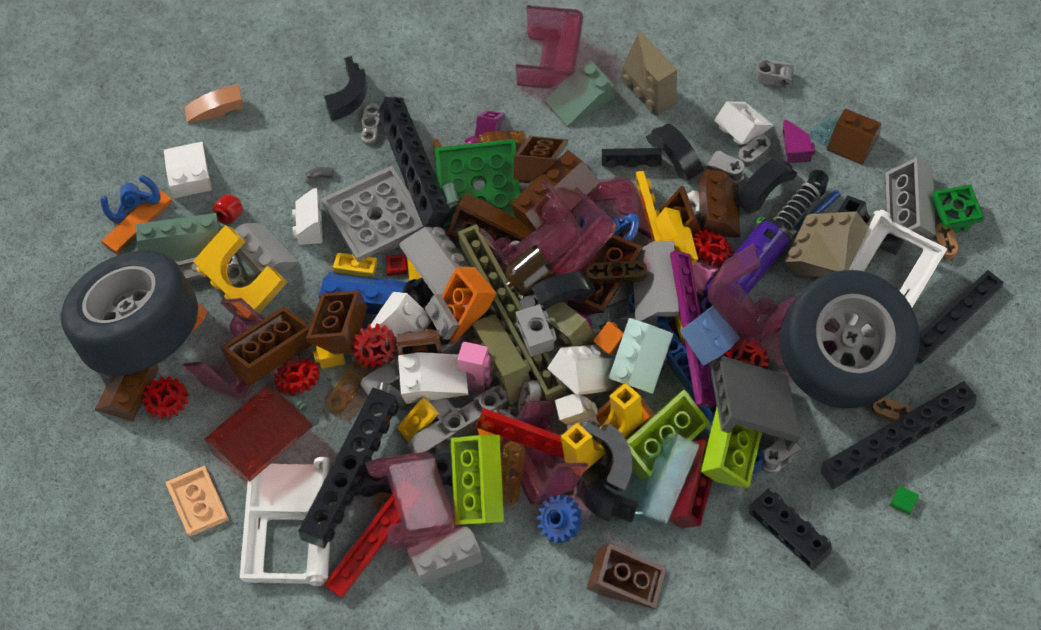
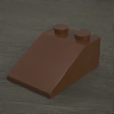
(626, 577)

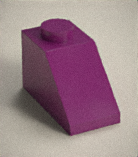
(488, 121)
(797, 143)

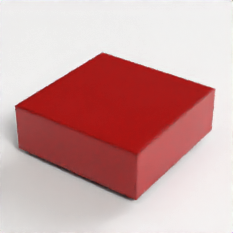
(396, 264)

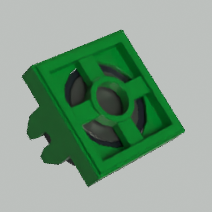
(956, 208)

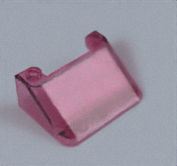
(418, 498)

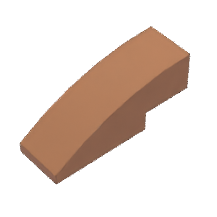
(214, 104)

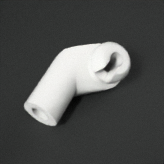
(694, 198)

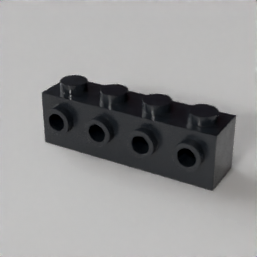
(790, 529)

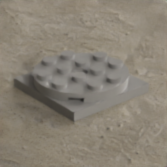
(375, 195)

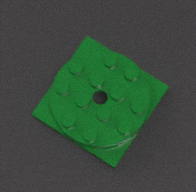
(482, 161)

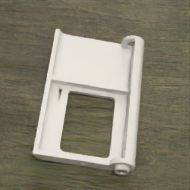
(879, 226)
(282, 494)

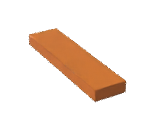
(126, 230)

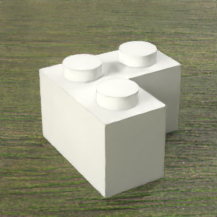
(576, 409)

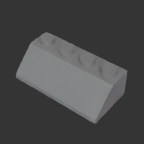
(910, 197)
(433, 256)

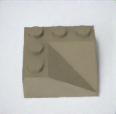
(650, 75)
(826, 244)

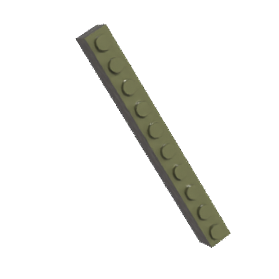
(506, 305)

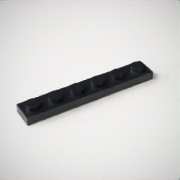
(957, 314)

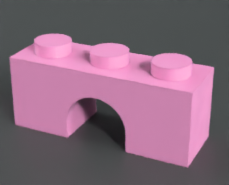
(476, 362)

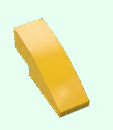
(672, 229)

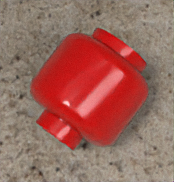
(228, 208)

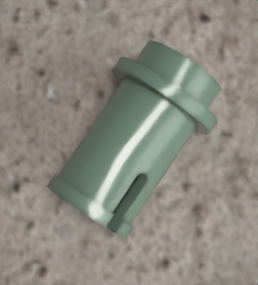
(451, 196)
(299, 404)

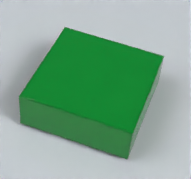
(904, 500)

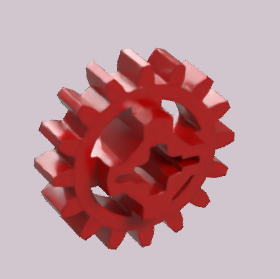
(712, 247)
(374, 342)
(749, 353)
(296, 376)
(164, 391)

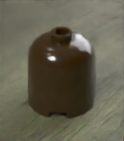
(528, 271)

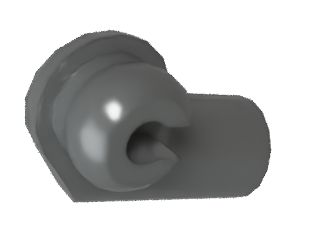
(318, 172)

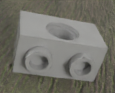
(535, 341)

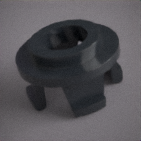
(422, 290)

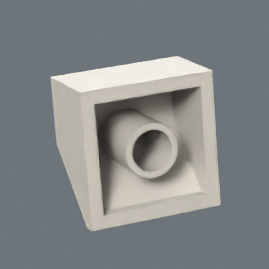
(741, 122)
(308, 219)

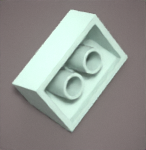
(641, 355)

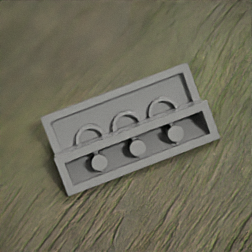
(657, 292)

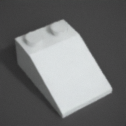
(187, 170)
(402, 315)
(431, 377)

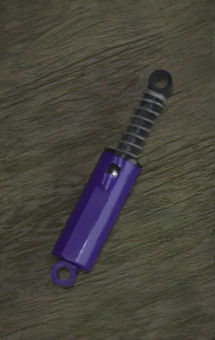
(772, 236)

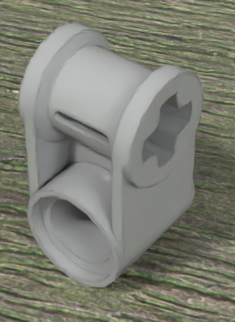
(773, 73)
(722, 162)
(777, 456)

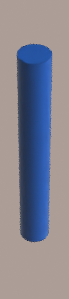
(822, 206)

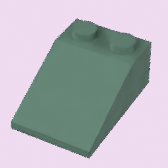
(581, 94)

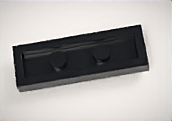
(632, 157)

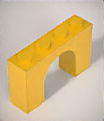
(214, 263)
(624, 416)

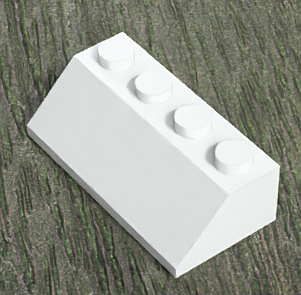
(584, 369)

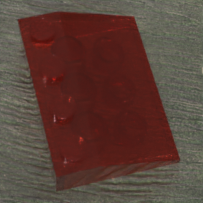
(257, 433)

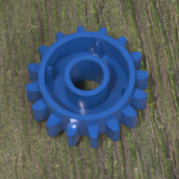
(552, 526)

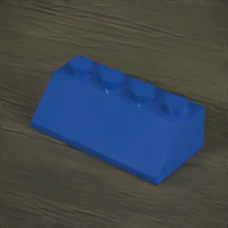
(373, 290)

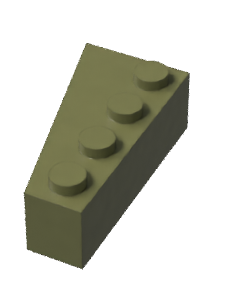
(505, 357)

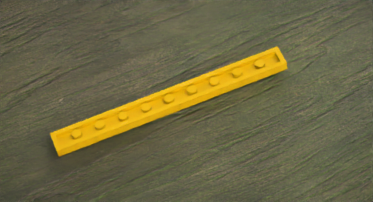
(648, 202)

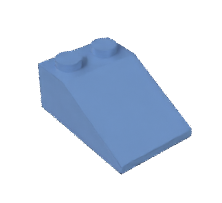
(709, 335)

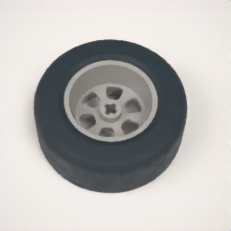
(876, 304)
(129, 312)

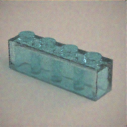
(667, 478)

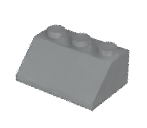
(263, 249)
(444, 554)

